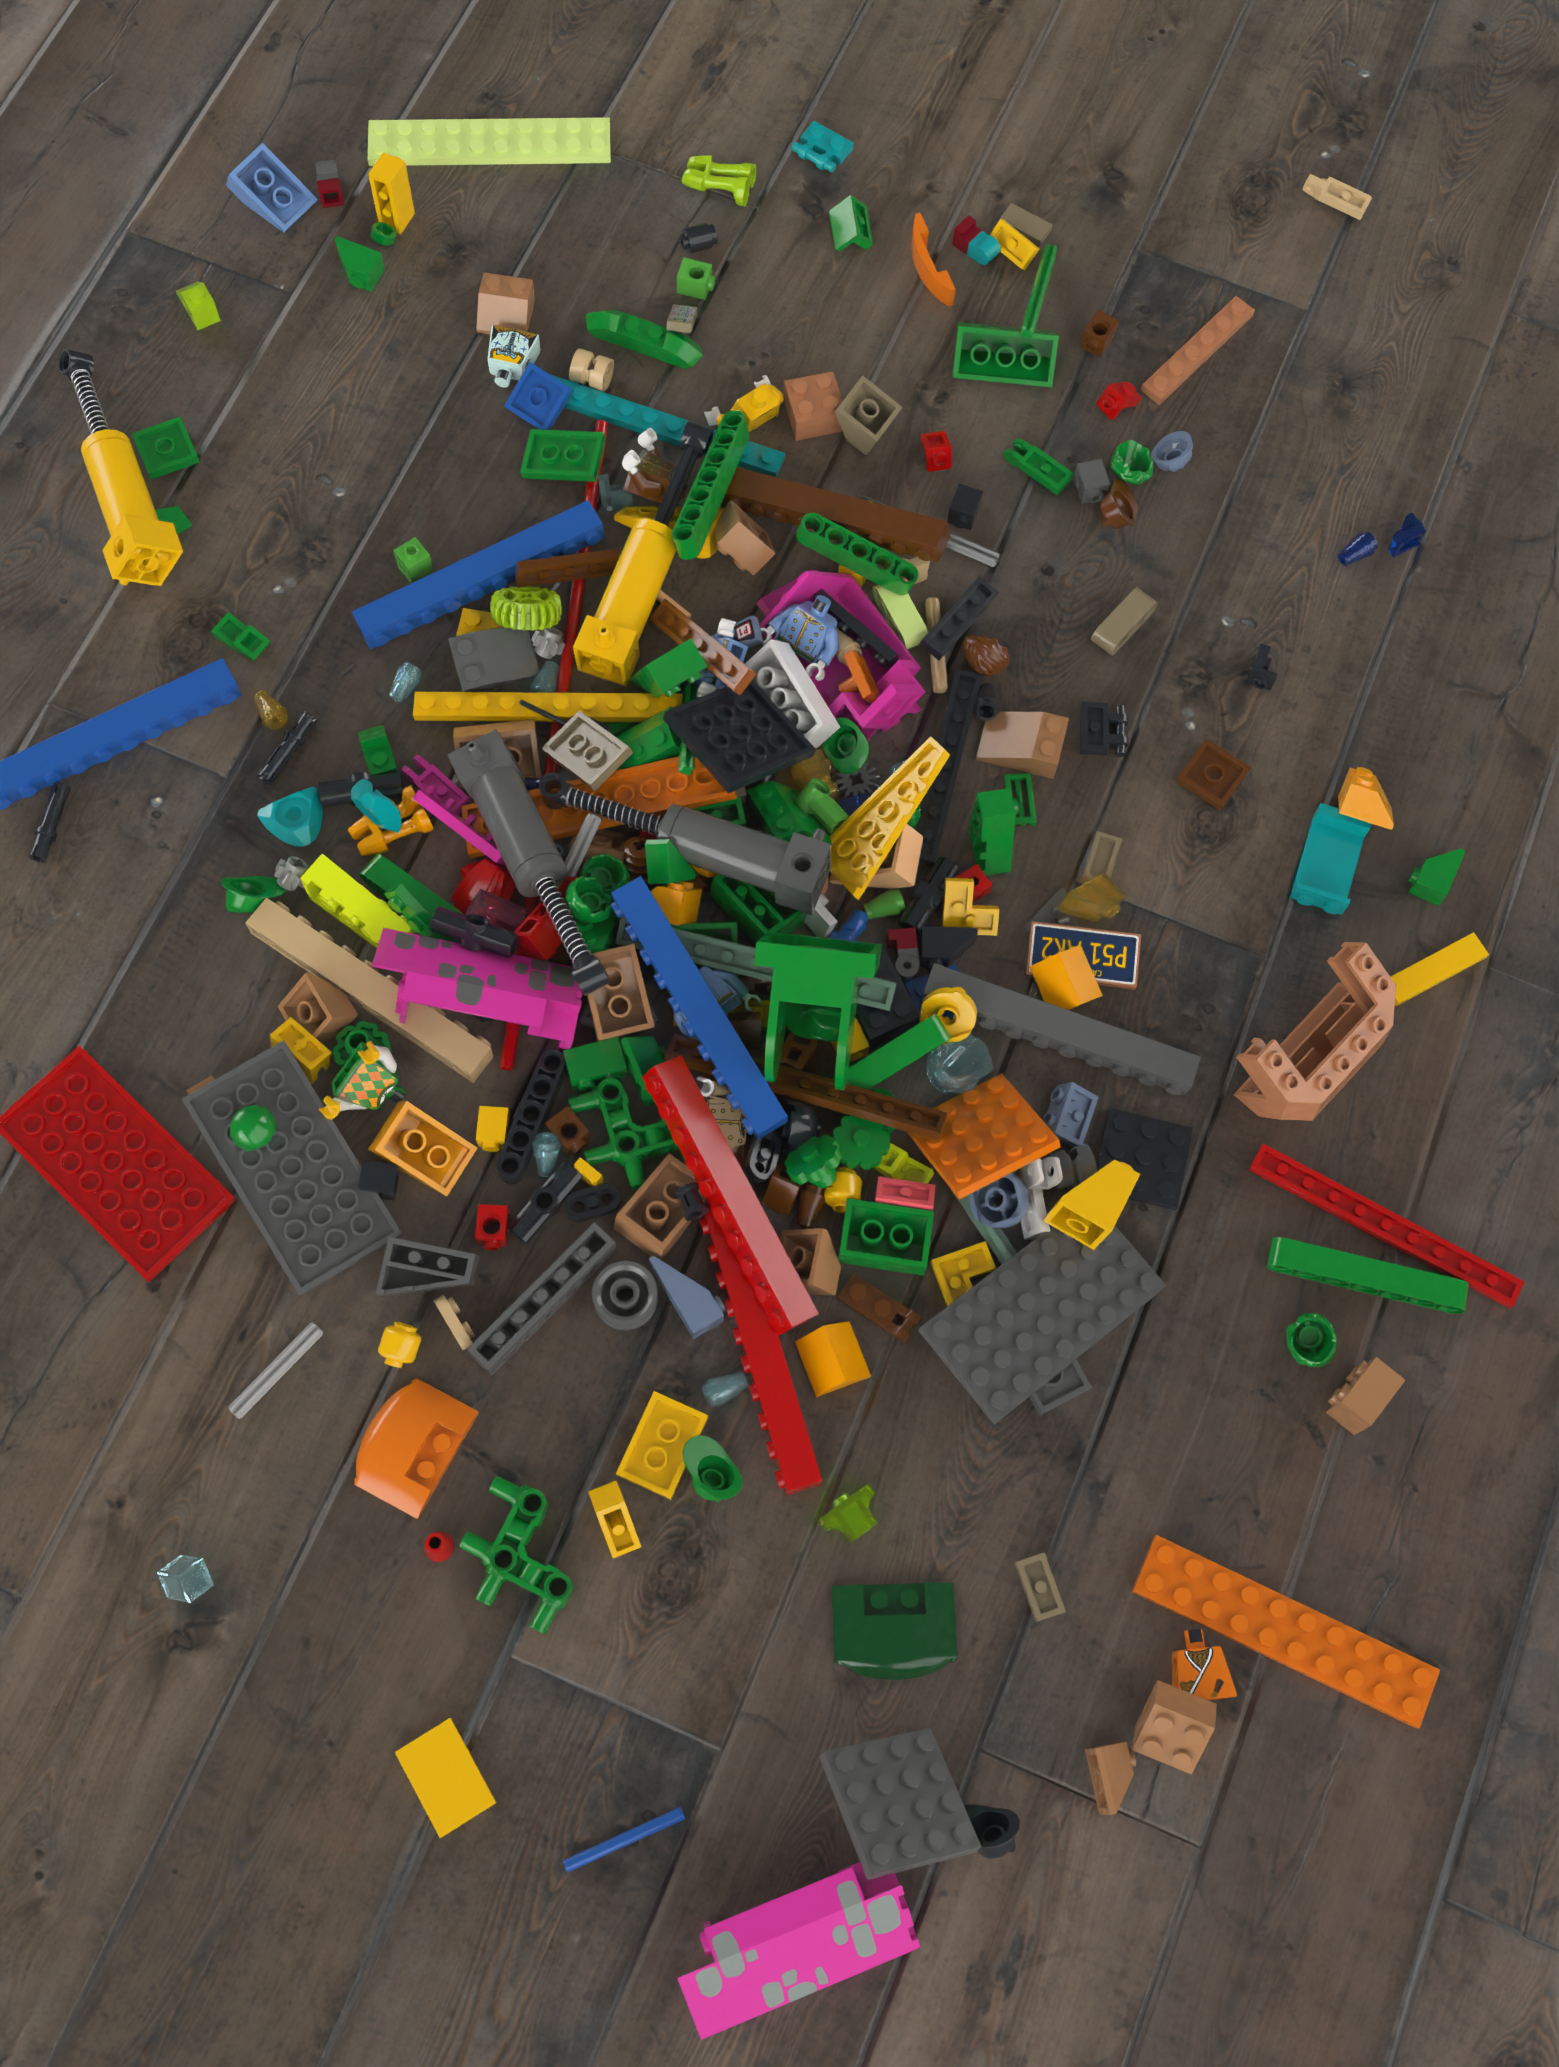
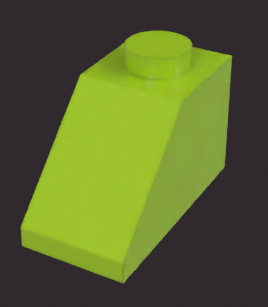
(199, 305)

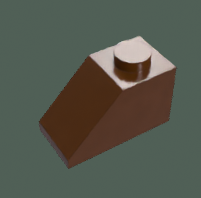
(781, 1191)

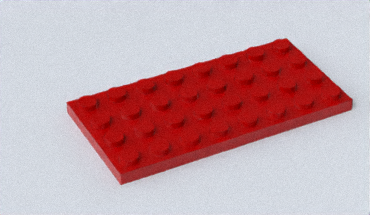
(114, 1163)

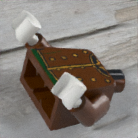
(648, 472)

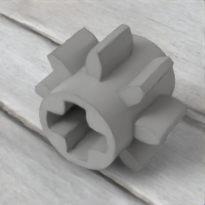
(548, 642)
(290, 873)

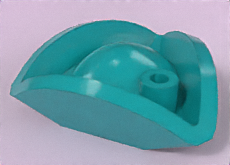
(376, 806)
(295, 817)

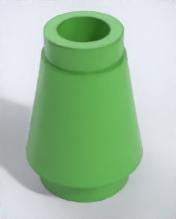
(885, 905)

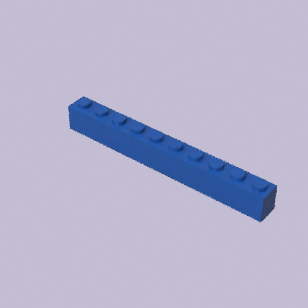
(476, 575)
(116, 731)
(699, 1008)

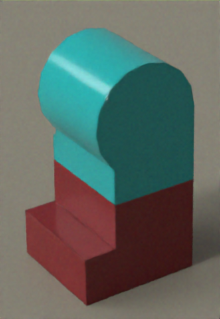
(975, 241)

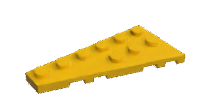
(875, 826)

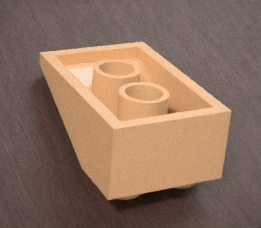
(900, 864)

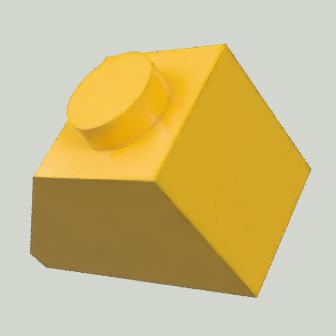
(614, 1519)

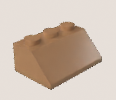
(517, 735)

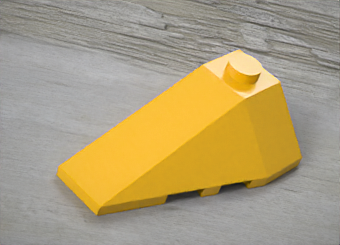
(630, 514)

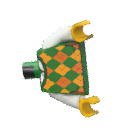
(364, 1081)

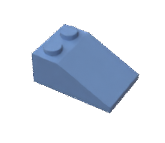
(270, 189)

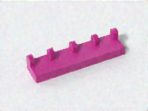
(455, 822)

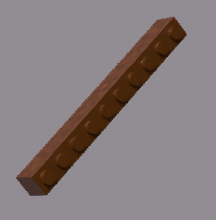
(880, 524)

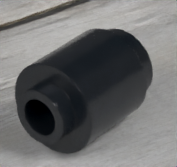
(698, 237)

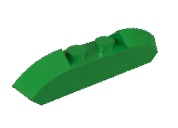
(644, 337)

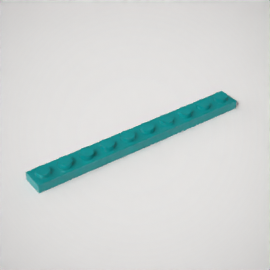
(666, 426)

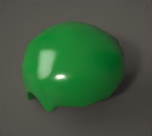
(252, 1127)

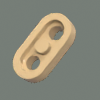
(449, 1309)

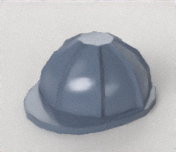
(1173, 451)

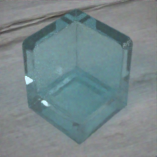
(613, 496)
(185, 1578)

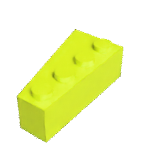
(350, 901)

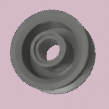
(622, 1276)

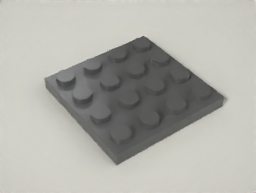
(899, 1803)

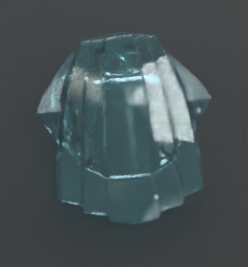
(958, 1065)

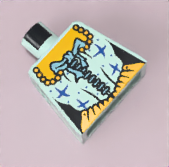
(511, 353)

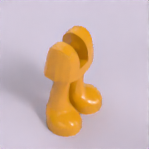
(379, 839)

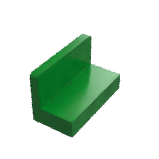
(850, 224)

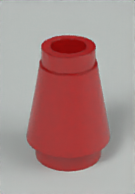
(445, 1549)

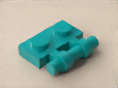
(825, 142)

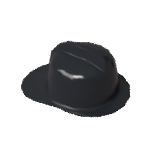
(994, 1829)

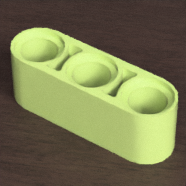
(901, 616)

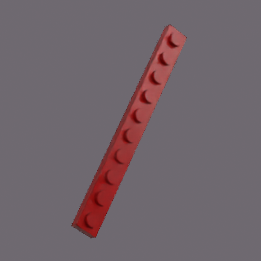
(1386, 1226)

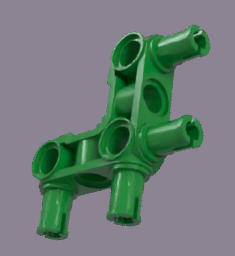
(648, 1140)
(523, 1570)

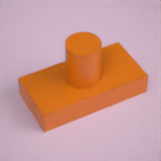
(861, 678)

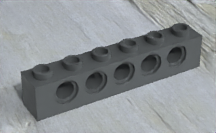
(542, 1299)

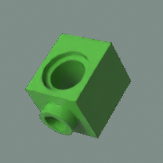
(695, 278)
(413, 560)

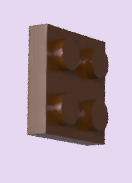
(1213, 774)

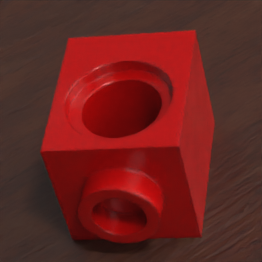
(492, 1214)

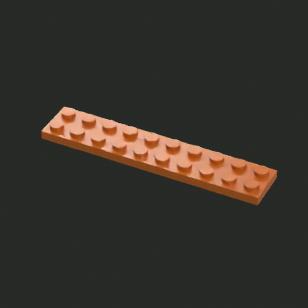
(645, 787)
(1286, 1631)

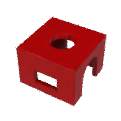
(984, 885)

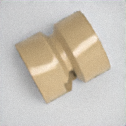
(593, 370)

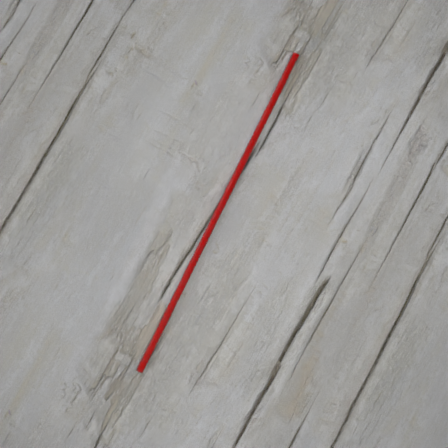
(563, 685)

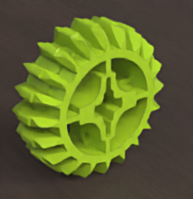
(526, 608)

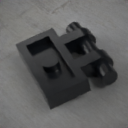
(1095, 729)

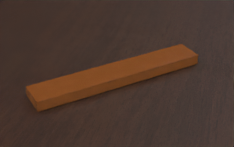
(716, 656)

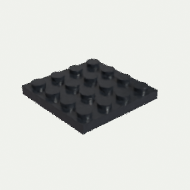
(739, 735)

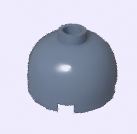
(1001, 1202)

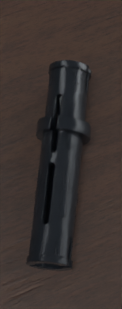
(293, 739)
(51, 817)

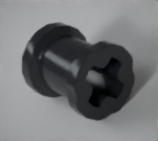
(691, 1201)

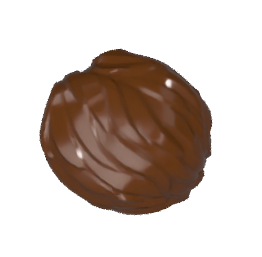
(985, 655)

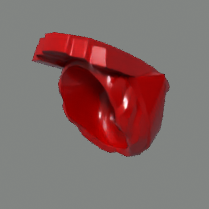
(484, 875)

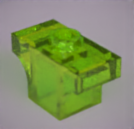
(851, 1514)

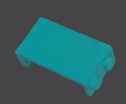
(1329, 860)

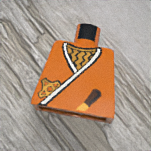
(1201, 1669)

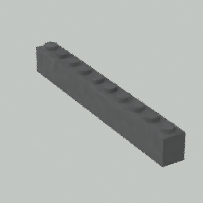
(1072, 1033)

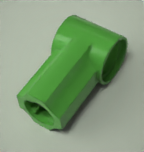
(816, 800)

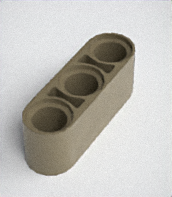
(1124, 621)

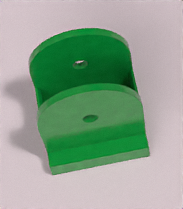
(814, 974)

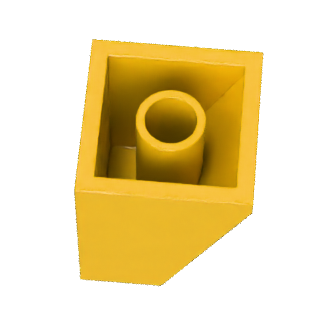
(1094, 1205)

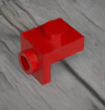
(1117, 397)

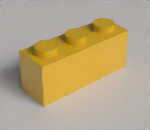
(392, 192)

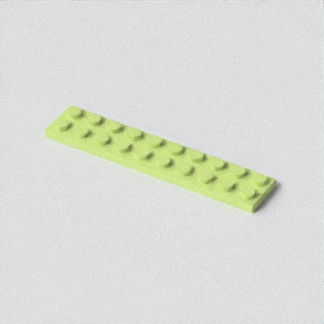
(491, 141)

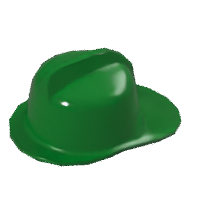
(847, 747)
(248, 893)
(814, 1021)
(711, 1469)

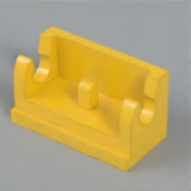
(305, 1048)

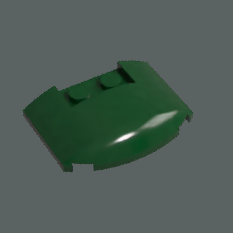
(894, 1629)

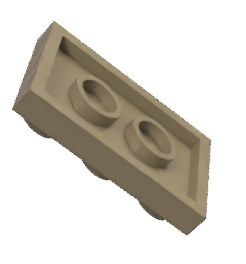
(587, 750)

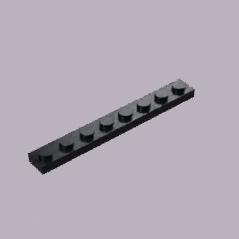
(952, 739)

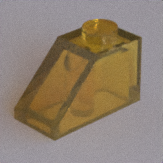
(1093, 899)

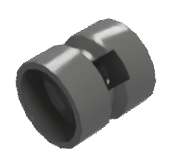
(1075, 1165)

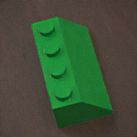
(1004, 355)

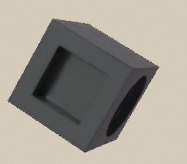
(1091, 481)

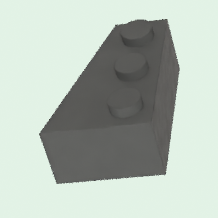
(424, 1267)

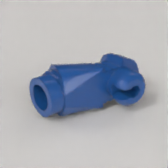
(852, 927)

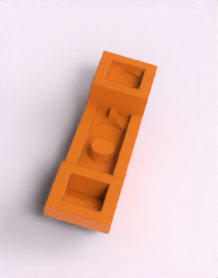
(937, 282)

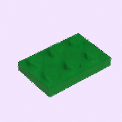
(563, 455)

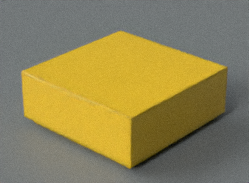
(590, 1175)

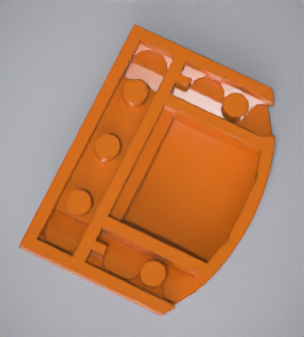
(411, 1445)

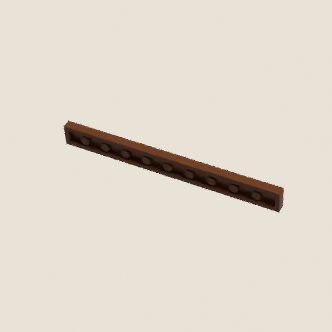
(822, 1092)

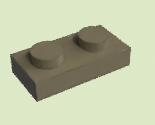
(1040, 1587)

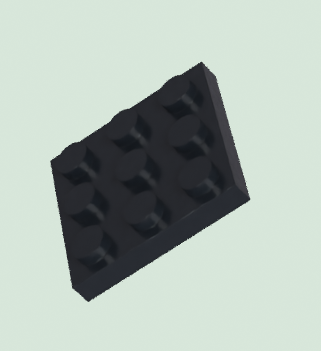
(1153, 1150)

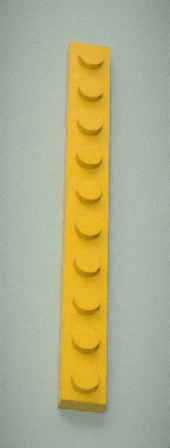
(506, 706)

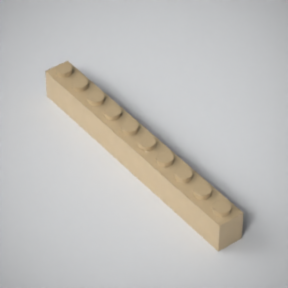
(369, 989)

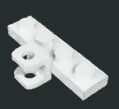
(1038, 1177)

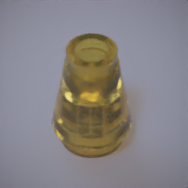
(271, 711)

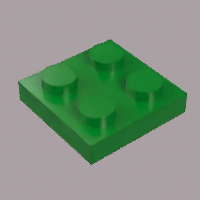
(165, 448)

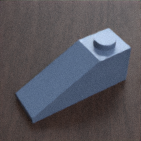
(692, 1301)

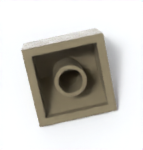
(866, 414)

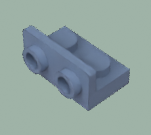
(1070, 1113)

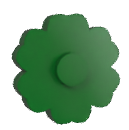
(351, 1036)
(861, 1142)
(814, 1161)

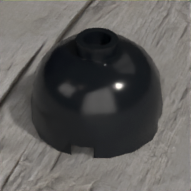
(801, 1124)

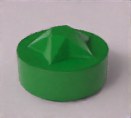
(383, 233)

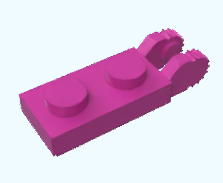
(430, 775)

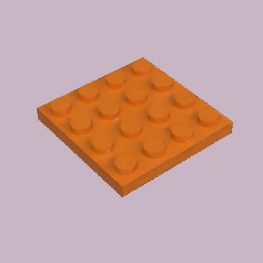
(986, 1137)

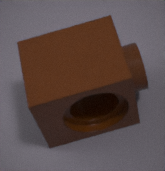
(1099, 333)
(564, 1120)

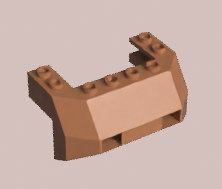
(1327, 1045)

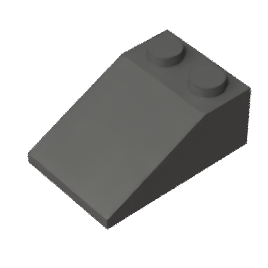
(493, 658)

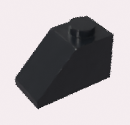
(944, 944)

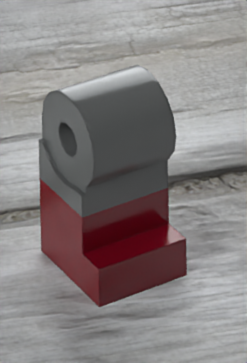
(328, 183)
(906, 952)

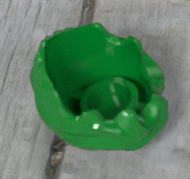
(1132, 462)
(607, 870)
(588, 900)
(1311, 1340)

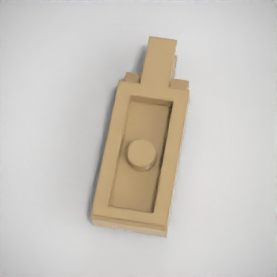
(1338, 195)

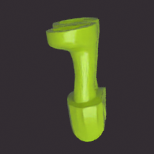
(702, 176)

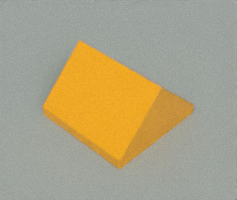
(1066, 979)
(832, 1358)

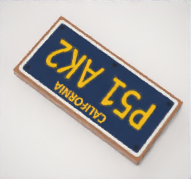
(1109, 953)

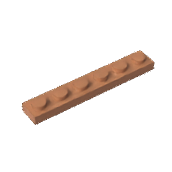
(1197, 350)

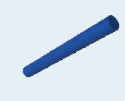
(623, 1839)

